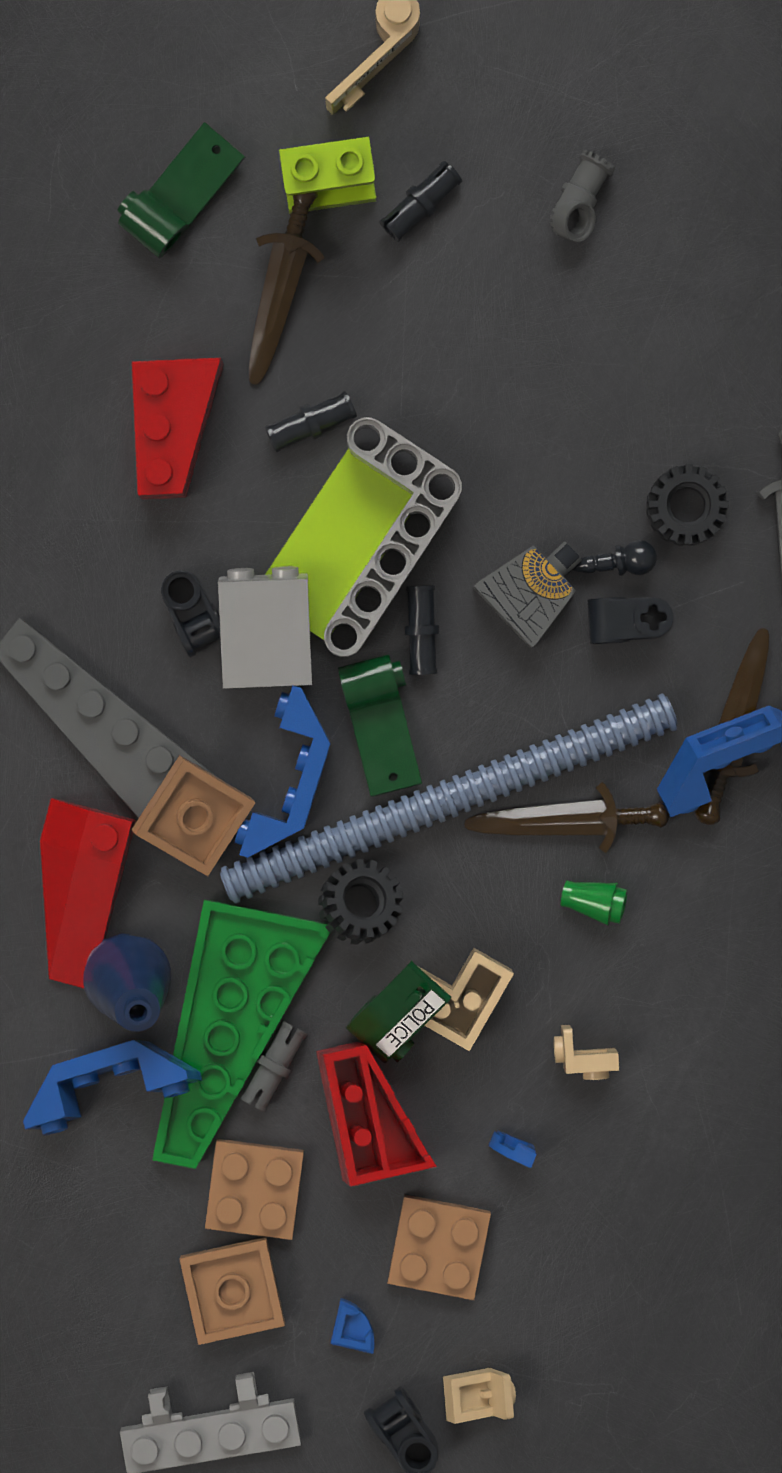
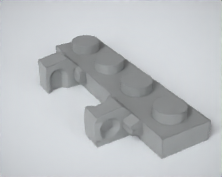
(176, 1440)

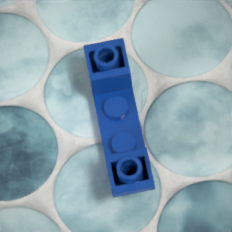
(684, 784)
(265, 830)
(57, 1099)

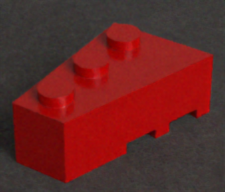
(169, 420)
(366, 1119)

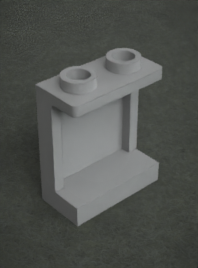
(265, 628)

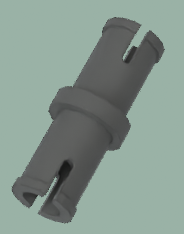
(274, 1066)

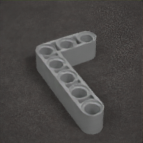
(397, 538)

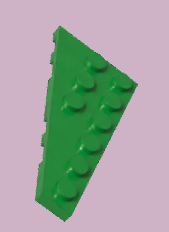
(235, 996)

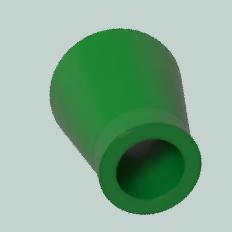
(596, 900)

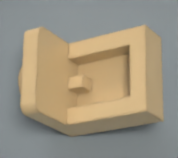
(592, 1063)
(478, 1395)

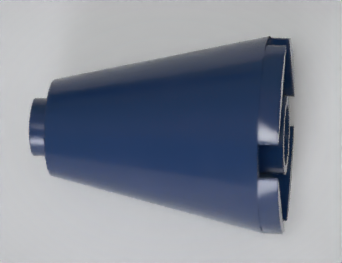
(128, 980)

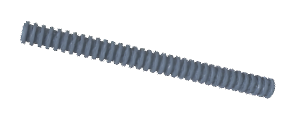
(449, 798)

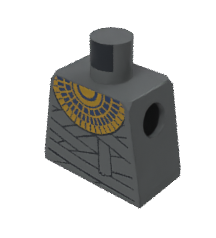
(530, 590)

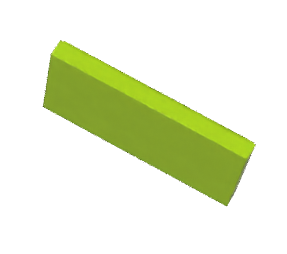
(341, 535)

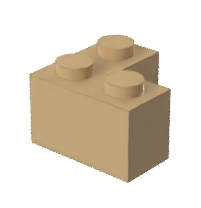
(472, 1000)

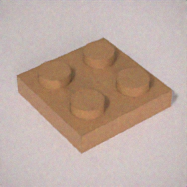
(193, 815)
(254, 1189)
(439, 1247)
(232, 1290)

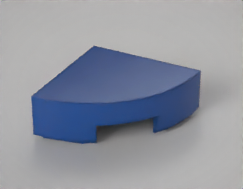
(513, 1148)
(352, 1328)

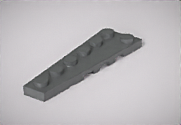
(102, 726)

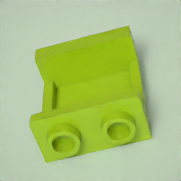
(335, 170)

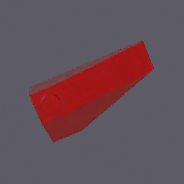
(81, 879)

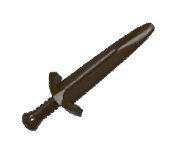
(280, 283)
(741, 701)
(569, 819)

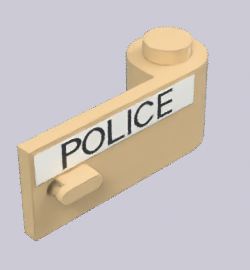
(397, 26)

